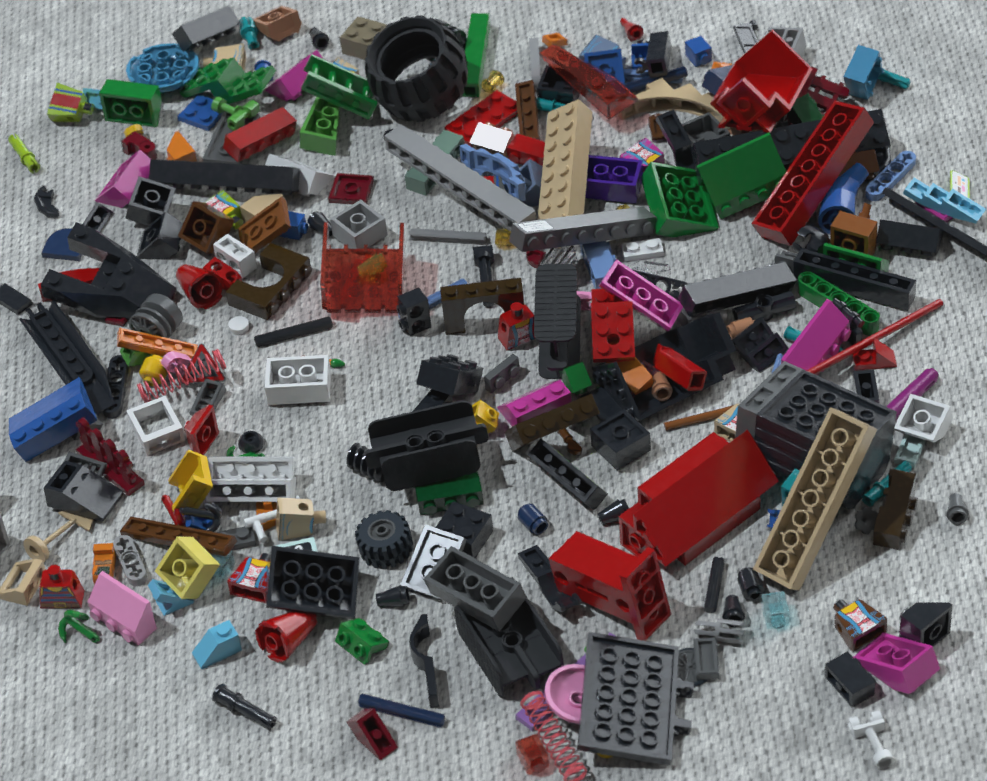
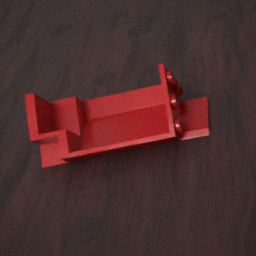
(761, 85)
(697, 499)

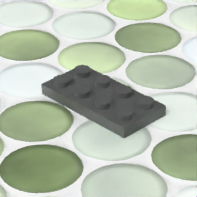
(215, 151)

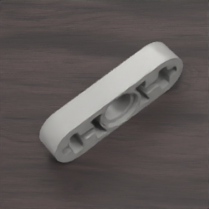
(130, 553)

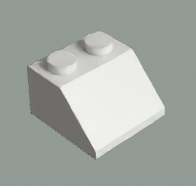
(924, 419)

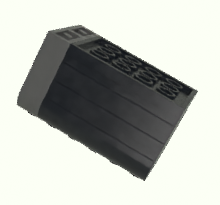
(789, 412)

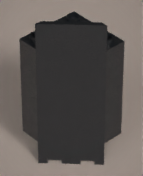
(700, 341)

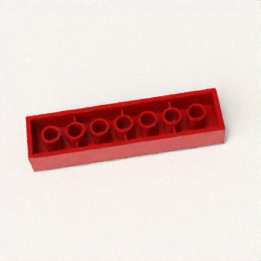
(812, 172)

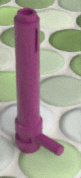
(916, 387)

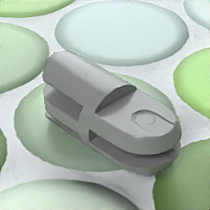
(719, 630)

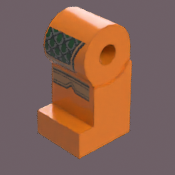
(103, 560)

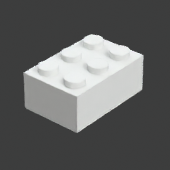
(298, 379)

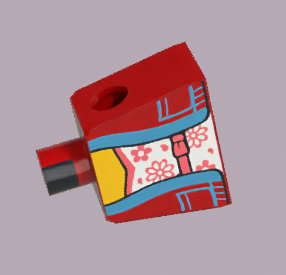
(516, 326)
(250, 579)

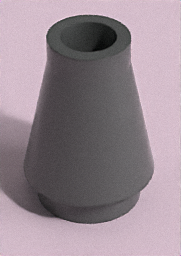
(957, 511)

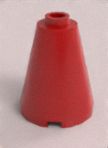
(200, 286)
(284, 633)

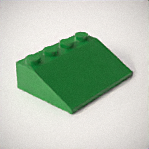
(742, 175)
(677, 201)

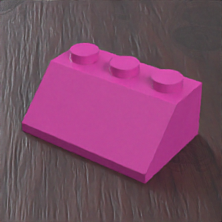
(290, 83)
(122, 183)
(535, 402)

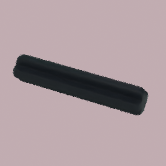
(714, 584)

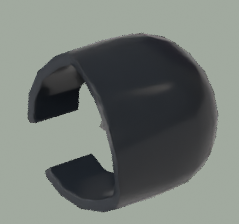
(816, 240)

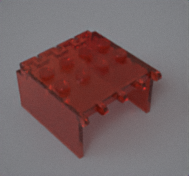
(347, 290)

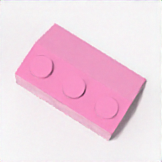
(121, 609)

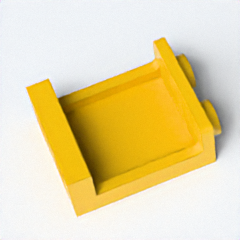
(192, 479)

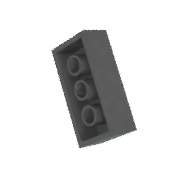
(475, 588)

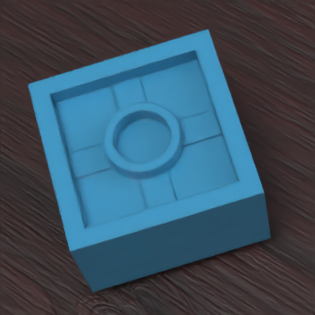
(863, 72)

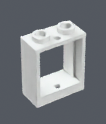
(153, 442)

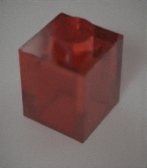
(532, 754)

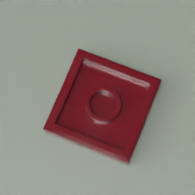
(351, 188)

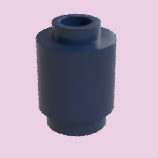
(532, 518)

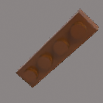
(527, 109)

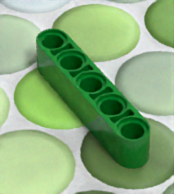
(818, 290)

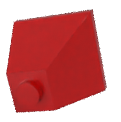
(202, 430)

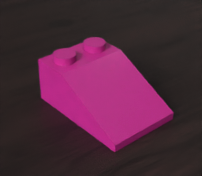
(899, 662)

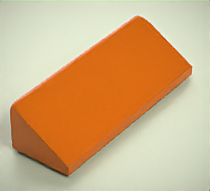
(635, 374)

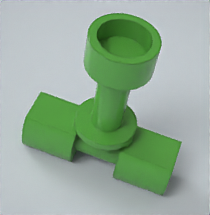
(238, 113)

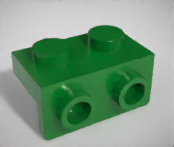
(360, 639)

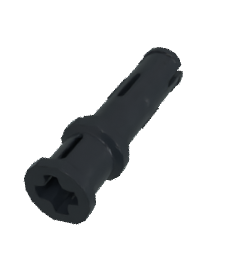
(236, 702)

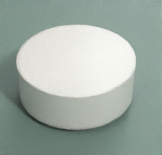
(238, 325)

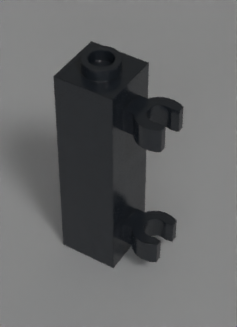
(657, 55)

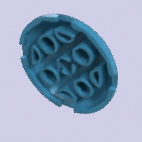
(163, 66)

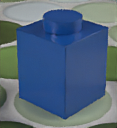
(698, 51)
(298, 226)

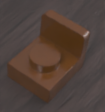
(656, 133)

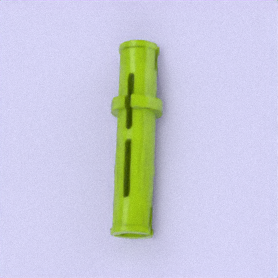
(26, 156)

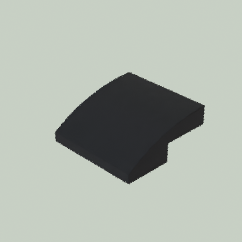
(759, 344)

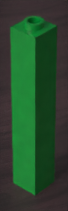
(476, 52)

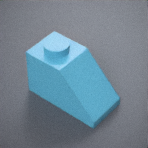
(217, 645)

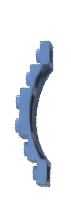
(497, 164)

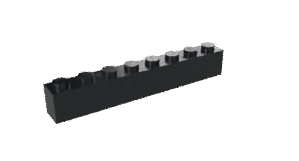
(225, 176)

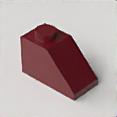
(372, 733)

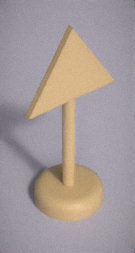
(37, 548)

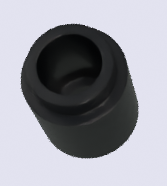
(750, 584)

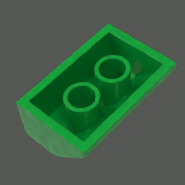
(131, 102)
(856, 257)

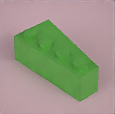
(321, 128)

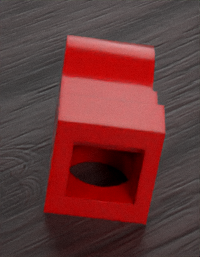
(225, 271)

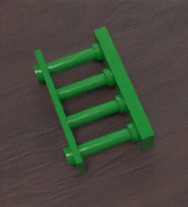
(338, 86)

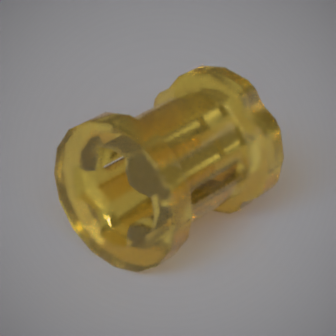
(490, 84)

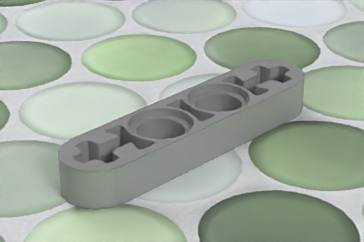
(535, 61)

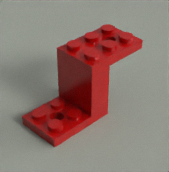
(610, 321)

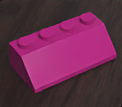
(646, 297)
(819, 338)

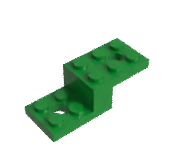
(228, 81)

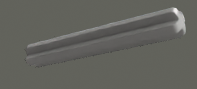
(448, 236)

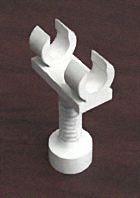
(882, 757)

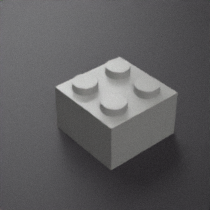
(359, 226)

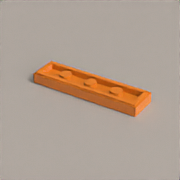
(153, 344)

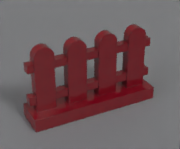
(823, 85)
(119, 466)

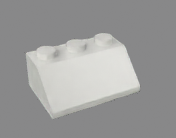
(311, 179)

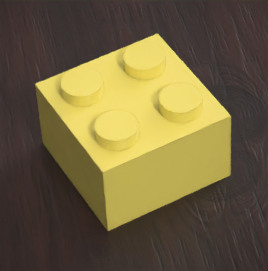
(187, 567)

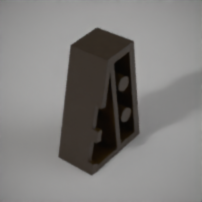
(895, 510)

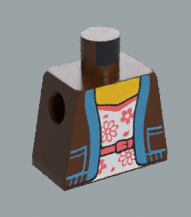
(858, 623)

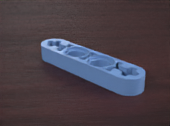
(893, 177)

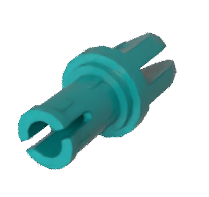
(249, 32)

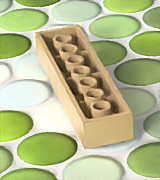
(565, 161)
(814, 499)

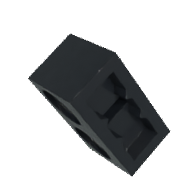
(413, 312)

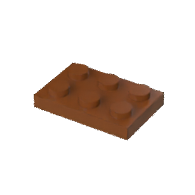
(265, 225)

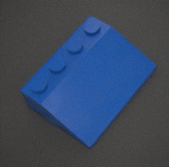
(50, 420)

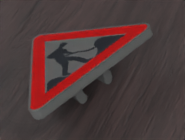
(215, 376)

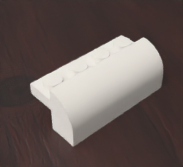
(251, 479)

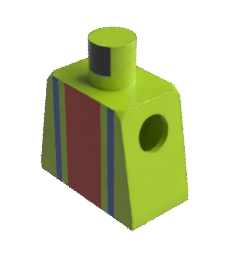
(68, 105)

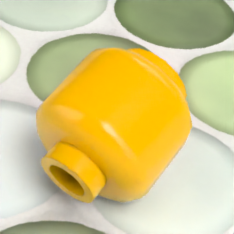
(152, 368)

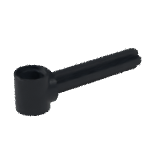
(484, 259)

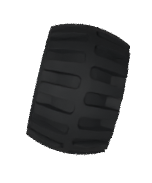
(403, 45)

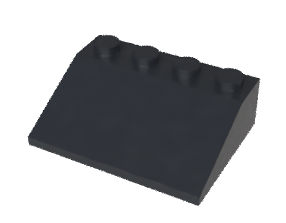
(312, 582)

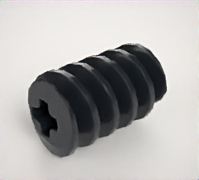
(357, 462)

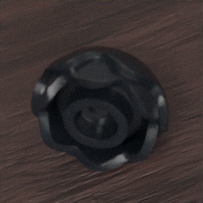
(251, 442)

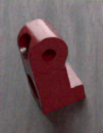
(137, 142)

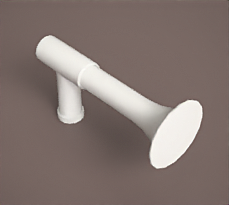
(257, 520)

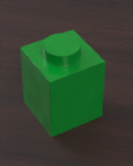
(576, 378)

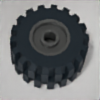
(384, 539)

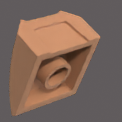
(279, 23)

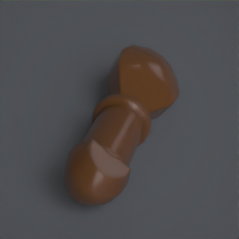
(572, 446)

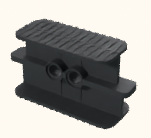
(557, 318)
(426, 445)
(516, 652)

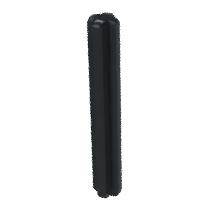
(293, 331)

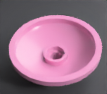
(563, 690)

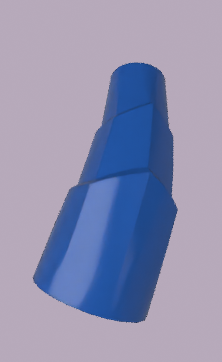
(841, 196)

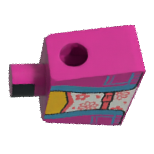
(645, 151)

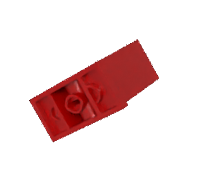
(613, 581)

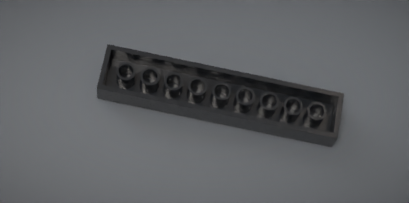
(788, 141)

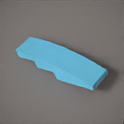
(948, 203)

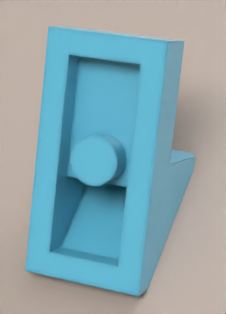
(166, 598)

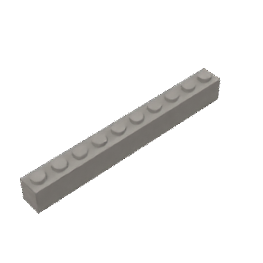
(457, 178)

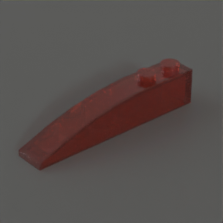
(594, 84)

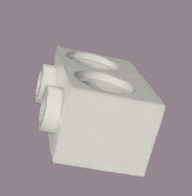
(235, 255)

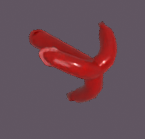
(176, 516)

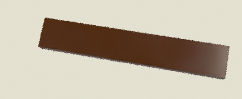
(166, 533)

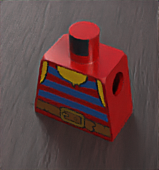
(60, 589)

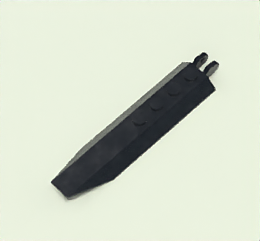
(69, 353)

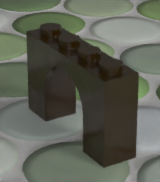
(460, 298)
(266, 300)
(551, 422)

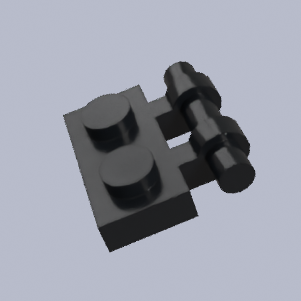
(854, 320)

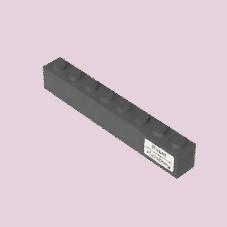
(582, 229)

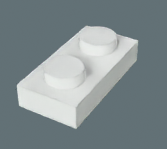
(642, 249)

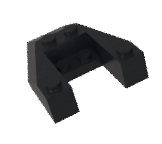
(117, 287)

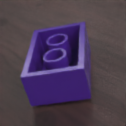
(613, 179)

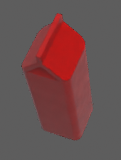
(679, 368)

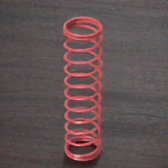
(216, 354)
(536, 706)

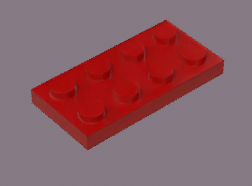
(494, 109)

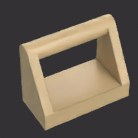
(28, 585)

